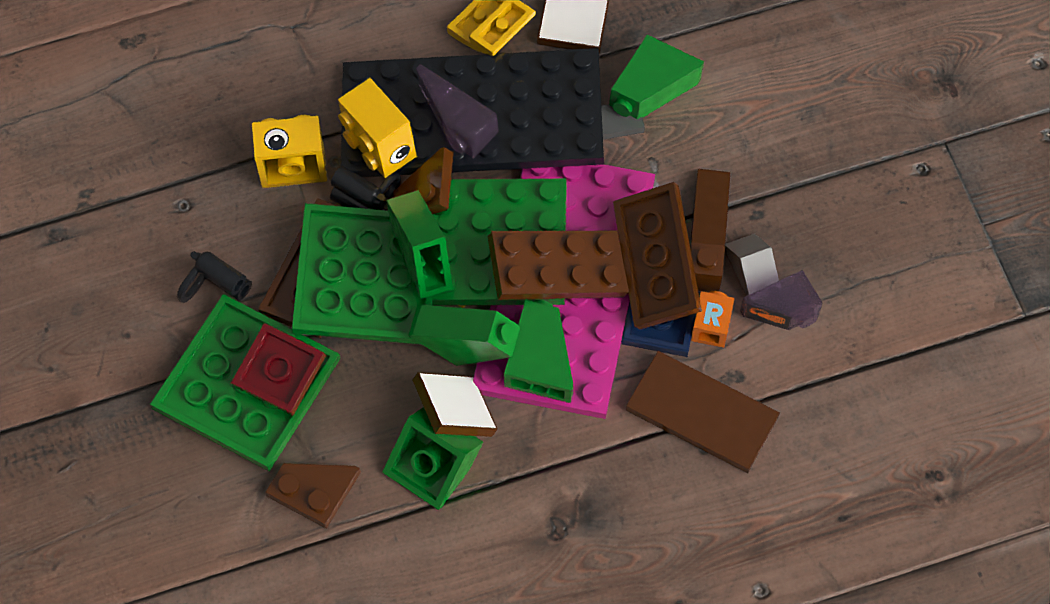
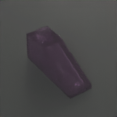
(463, 119)

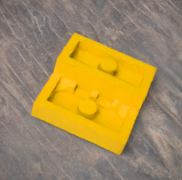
(490, 24)

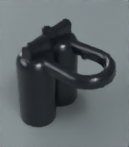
(357, 192)
(216, 272)

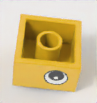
(376, 128)
(289, 151)

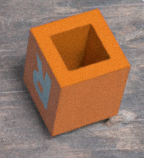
(713, 321)

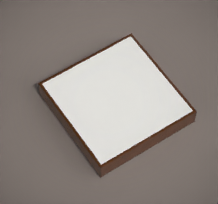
(573, 23)
(454, 404)

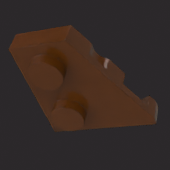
(432, 181)
(313, 489)

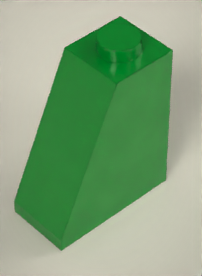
(654, 78)
(420, 243)
(464, 333)
(540, 354)

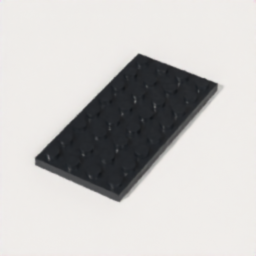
(541, 100)

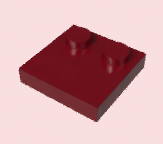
(278, 369)

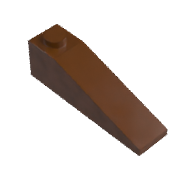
(709, 228)

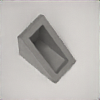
(752, 263)

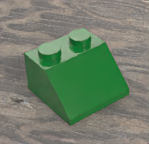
(430, 462)

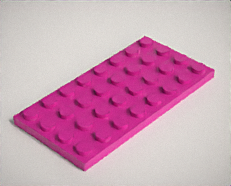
(589, 325)

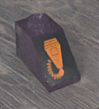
(784, 303)

